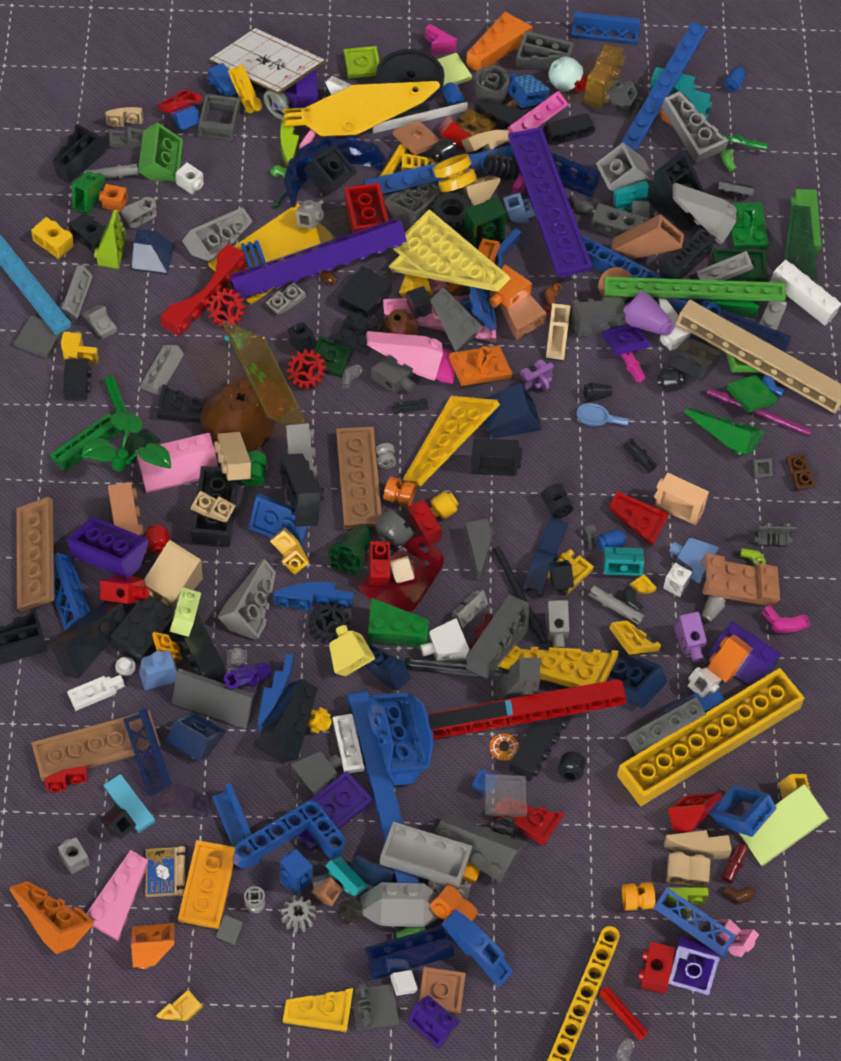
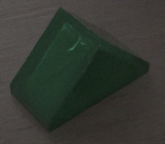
(139, 440)

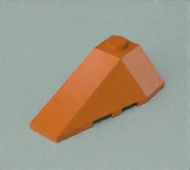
(52, 919)

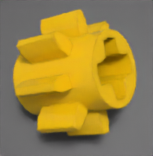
(319, 720)

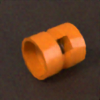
(399, 491)

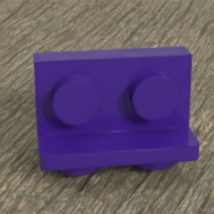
(433, 1021)

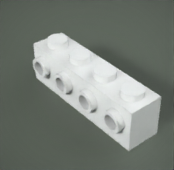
(806, 292)

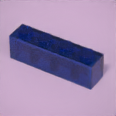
(409, 952)

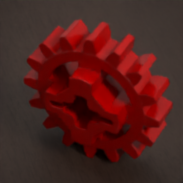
(222, 301)
(300, 371)

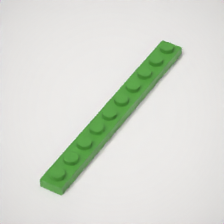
(695, 289)

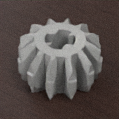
(298, 907)

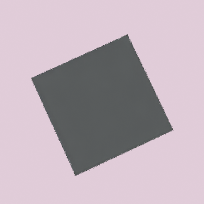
(37, 337)

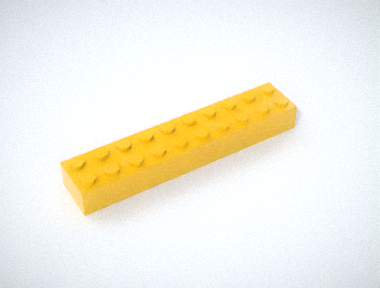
(710, 737)

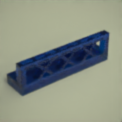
(574, 180)
(769, 335)
(155, 750)

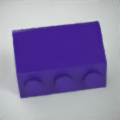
(760, 660)

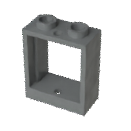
(219, 130)

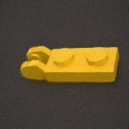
(245, 89)

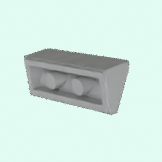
(162, 369)

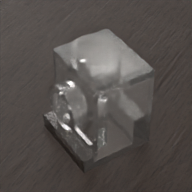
(235, 658)

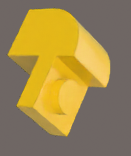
(73, 348)

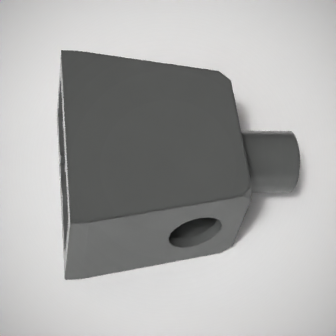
(393, 375)
(315, 772)

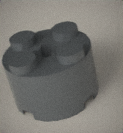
(491, 84)

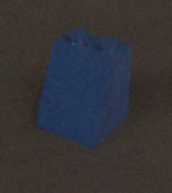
(514, 414)

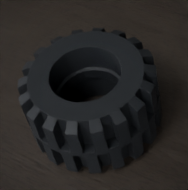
(451, 204)

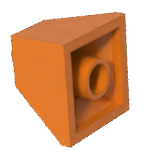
(151, 943)

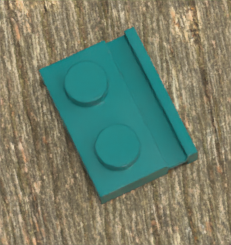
(624, 196)
(351, 881)

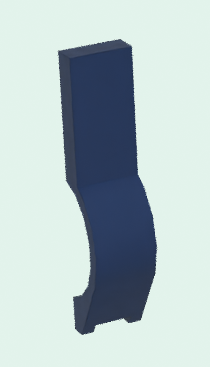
(544, 555)

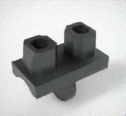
(636, 104)

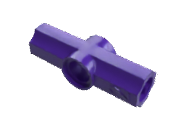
(247, 675)

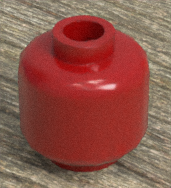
(157, 538)

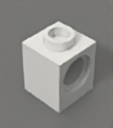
(189, 178)
(677, 580)

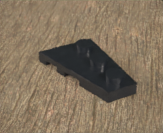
(178, 406)

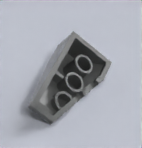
(412, 204)

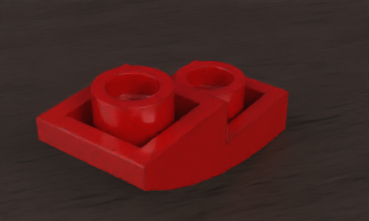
(59, 780)

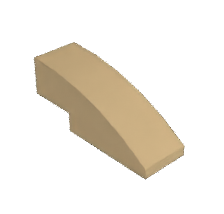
(485, 140)
(558, 331)
(699, 843)

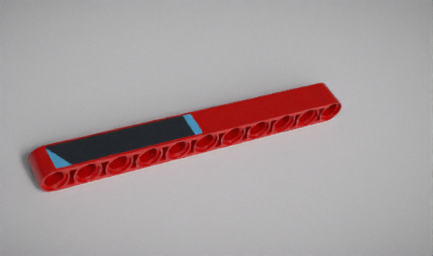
(527, 709)

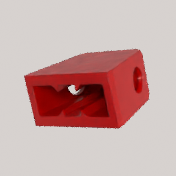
(131, 589)

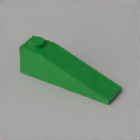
(737, 436)

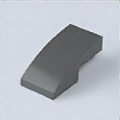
(128, 139)

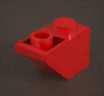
(379, 563)

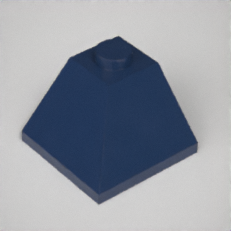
(151, 252)

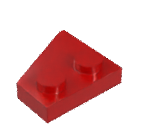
(179, 100)

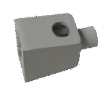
(557, 622)

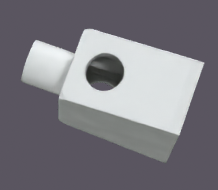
(446, 643)

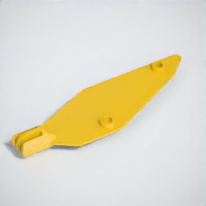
(359, 107)

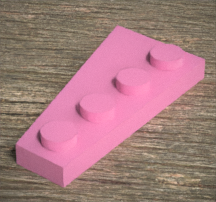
(114, 902)

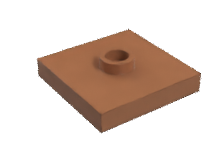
(416, 137)
(444, 987)

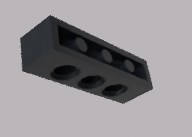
(689, 256)

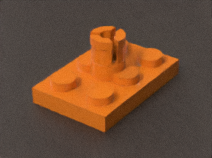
(480, 365)

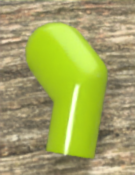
(754, 556)

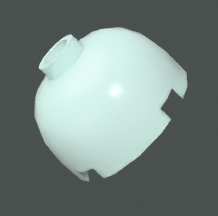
(565, 73)

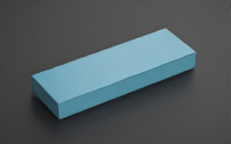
(127, 799)

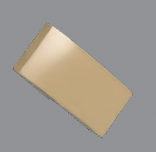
(119, 116)
(213, 508)

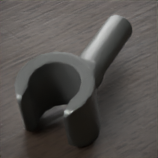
(589, 530)

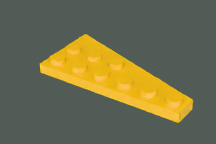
(567, 665)

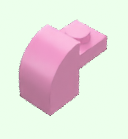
(744, 941)

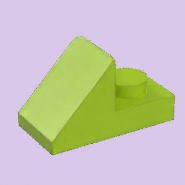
(695, 896)

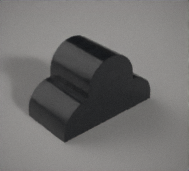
(660, 193)

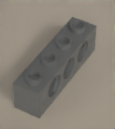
(614, 221)
(664, 724)

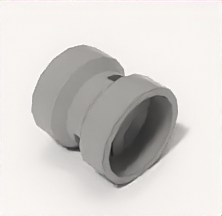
(385, 455)
(254, 904)

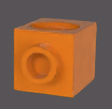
(113, 197)

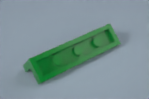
(74, 454)

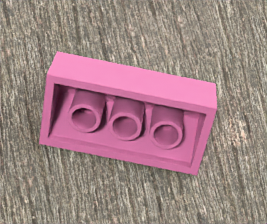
(186, 460)

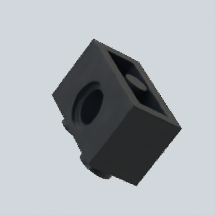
(87, 231)

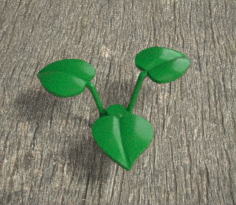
(101, 450)

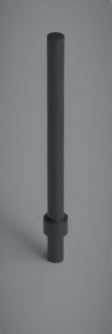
(535, 624)

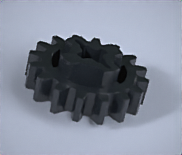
(323, 617)

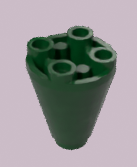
(350, 551)

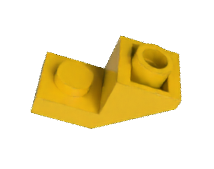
(289, 546)

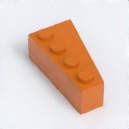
(497, 42)

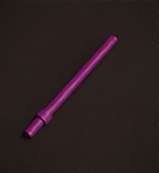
(726, 398)

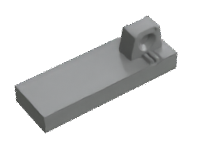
(727, 268)
(76, 293)

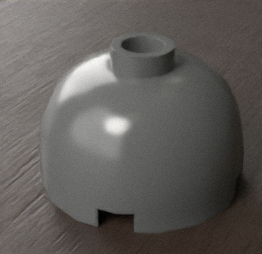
(392, 529)

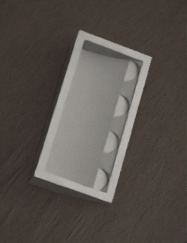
(425, 855)

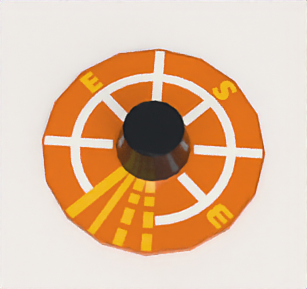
(503, 747)

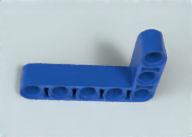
(282, 826)

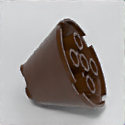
(237, 410)

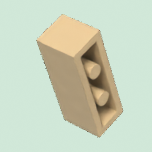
(233, 456)

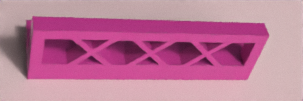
(540, 113)

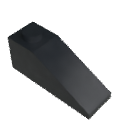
(501, 114)

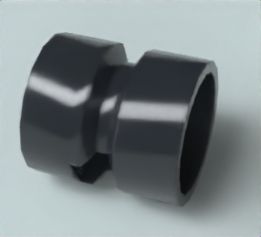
(557, 501)

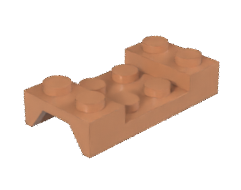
(741, 581)

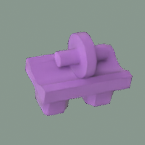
(538, 378)

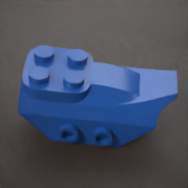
(402, 733)

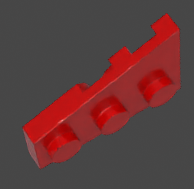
(639, 516)

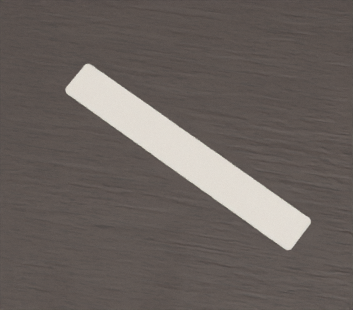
(429, 115)

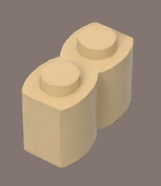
(688, 870)

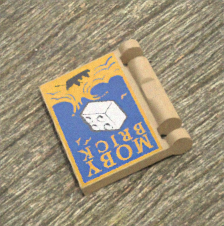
(165, 872)

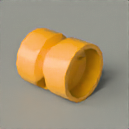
(638, 896)

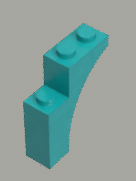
(688, 89)

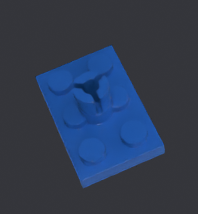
(480, 307)
(272, 516)

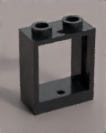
(499, 463)

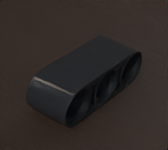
(569, 129)

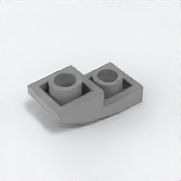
(287, 299)

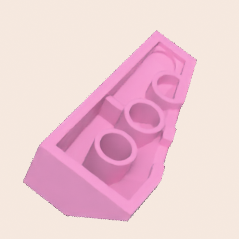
(415, 351)

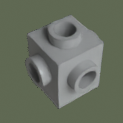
(309, 214)

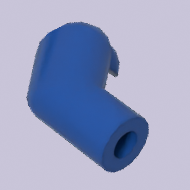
(770, 383)

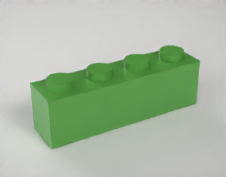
(809, 198)

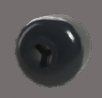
(443, 149)
(671, 379)
(571, 766)

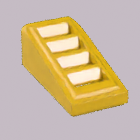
(409, 161)

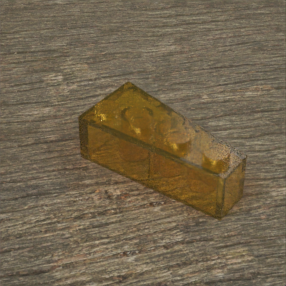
(603, 75)

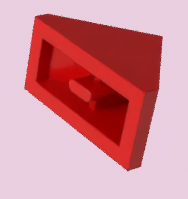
(452, 130)

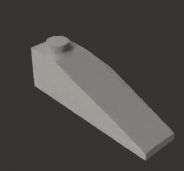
(708, 210)
(213, 236)
(247, 606)

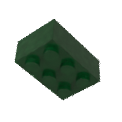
(484, 221)

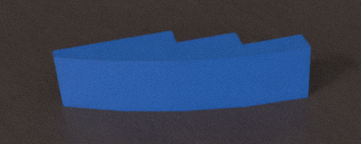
(272, 695)

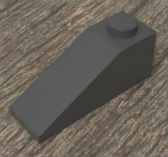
(479, 539)

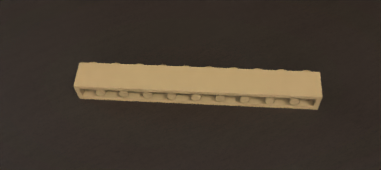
(761, 355)

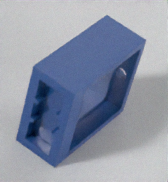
(747, 824)

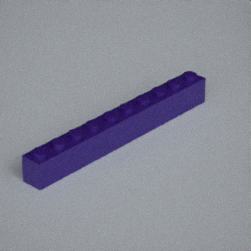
(318, 258)

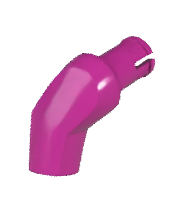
(785, 624)

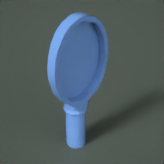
(597, 415)

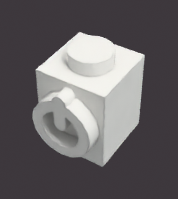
(703, 682)

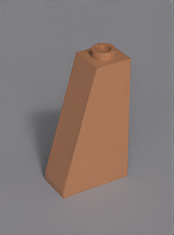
(648, 239)
(524, 316)

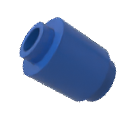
(735, 79)
(452, 94)
(612, 538)

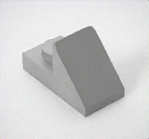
(100, 321)

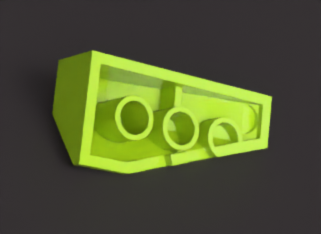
(112, 243)

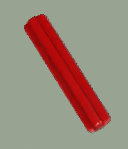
(623, 1013)

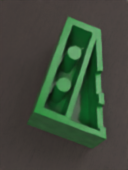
(395, 626)

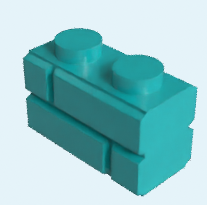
(623, 561)

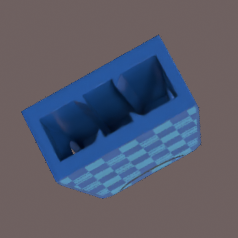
(527, 90)

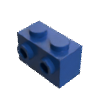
(295, 871)

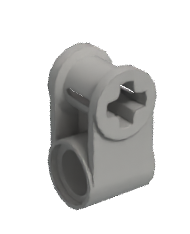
(138, 213)

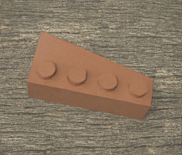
(124, 509)

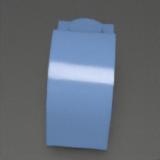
(518, 209)

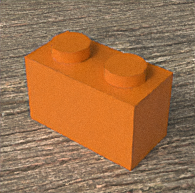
(729, 658)

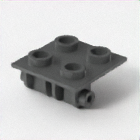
(781, 534)
(374, 1007)

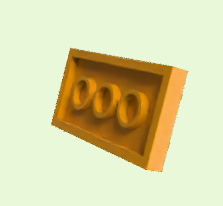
(207, 885)

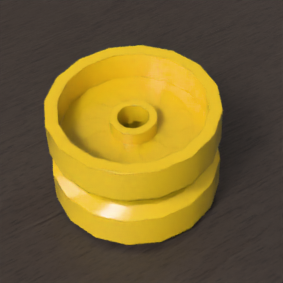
(454, 173)

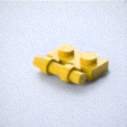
(580, 568)

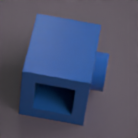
(185, 117)

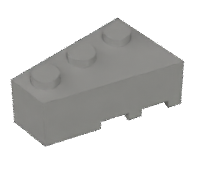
(299, 441)

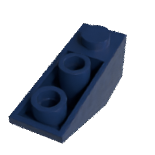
(388, 668)

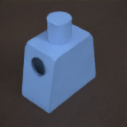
(691, 555)
(158, 670)

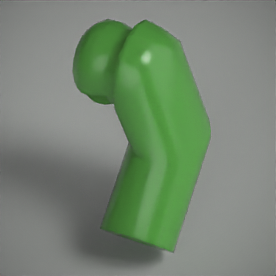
(726, 158)
(278, 170)

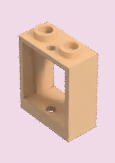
(681, 498)

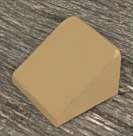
(402, 569)

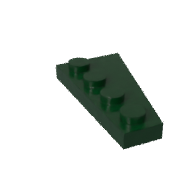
(800, 241)

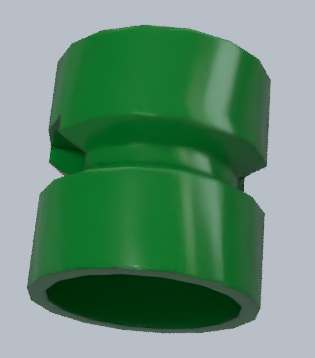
(258, 467)

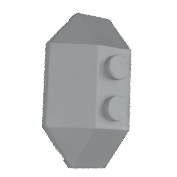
(399, 904)

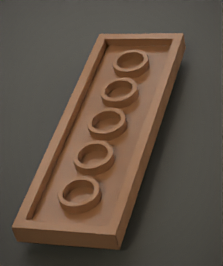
(358, 476)
(35, 554)
(88, 746)

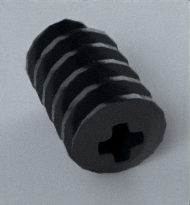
(500, 166)

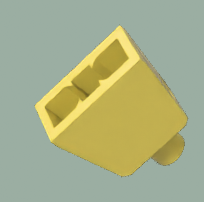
(349, 651)

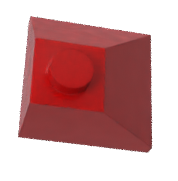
(691, 811)

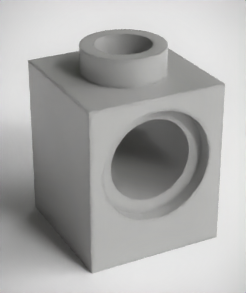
(77, 862)

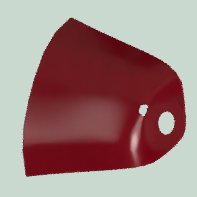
(408, 594)

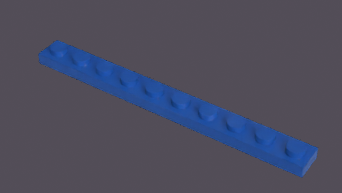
(664, 86)
(425, 174)

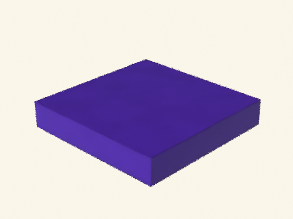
(625, 339)

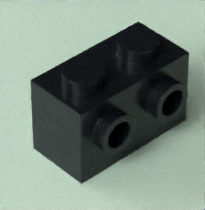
(76, 379)

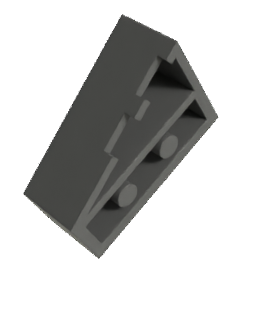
(541, 51)
(597, 315)
(456, 320)
(521, 680)

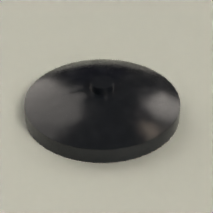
(410, 66)

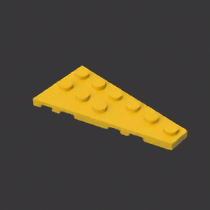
(454, 425)

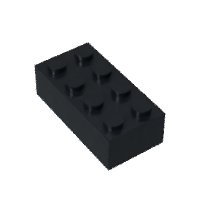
(208, 530)

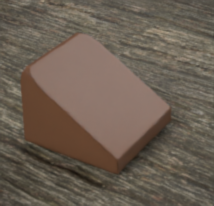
(328, 891)

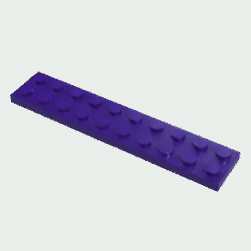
(549, 202)

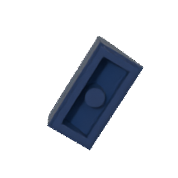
(372, 872)

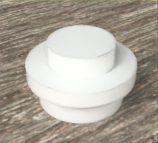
(125, 666)

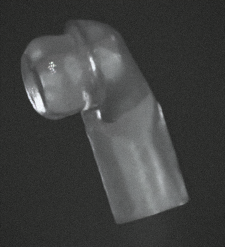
(350, 374)
(625, 1049)

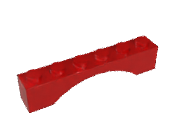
(181, 314)

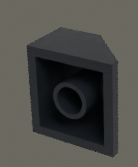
(329, 170)

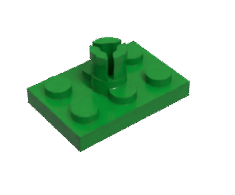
(750, 227)

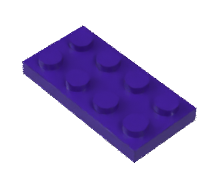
(341, 802)

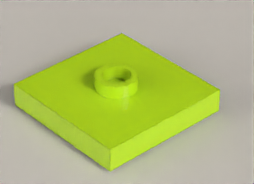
(361, 61)

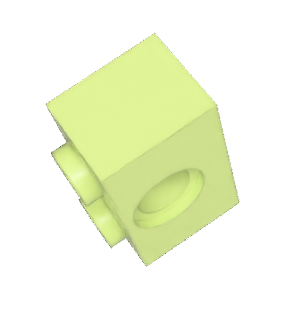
(185, 612)

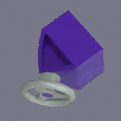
(296, 96)

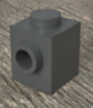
(622, 92)

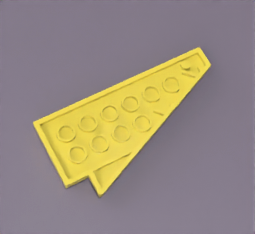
(443, 255)

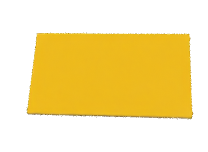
(277, 240)

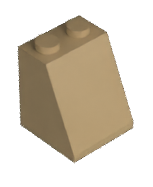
(171, 572)

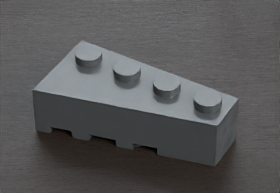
(490, 851)

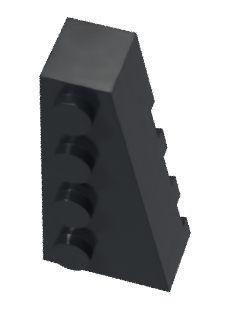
(301, 489)
(87, 638)

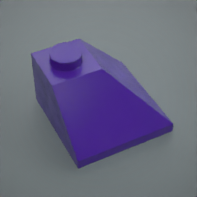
(694, 966)

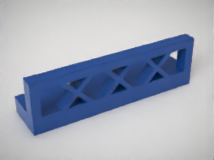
(605, 24)
(70, 587)
(232, 818)
(695, 932)

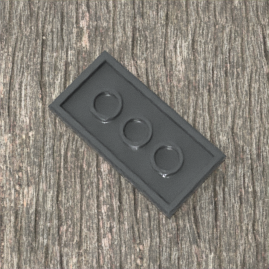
(212, 698)

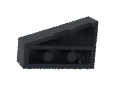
(78, 153)
(22, 638)

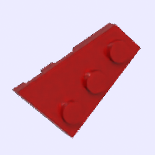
(538, 823)

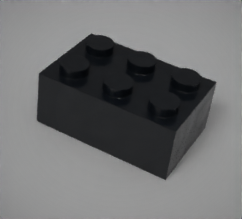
(135, 632)

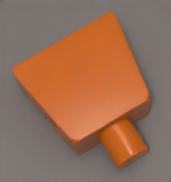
(513, 291)

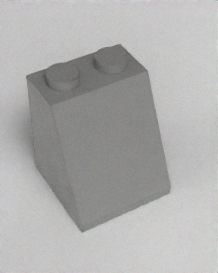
(624, 168)

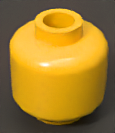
(444, 505)

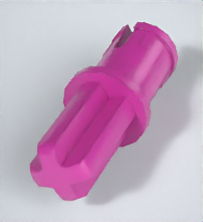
(633, 366)

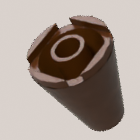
(400, 323)

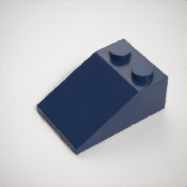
(639, 676)

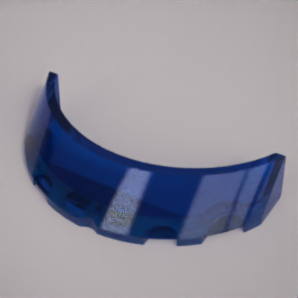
(354, 151)

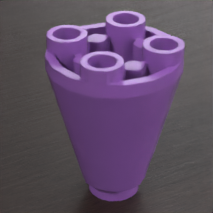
(648, 315)

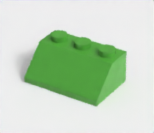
(160, 153)

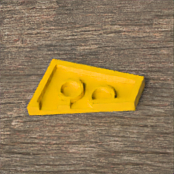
(321, 1011)

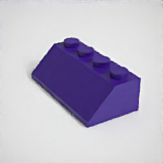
(108, 547)

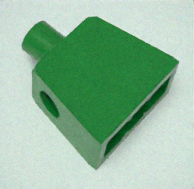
(87, 191)

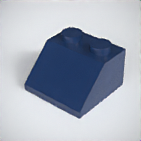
(195, 736)

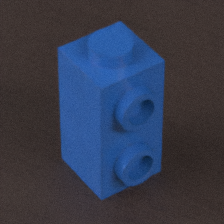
(221, 81)

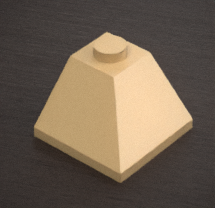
(480, 189)

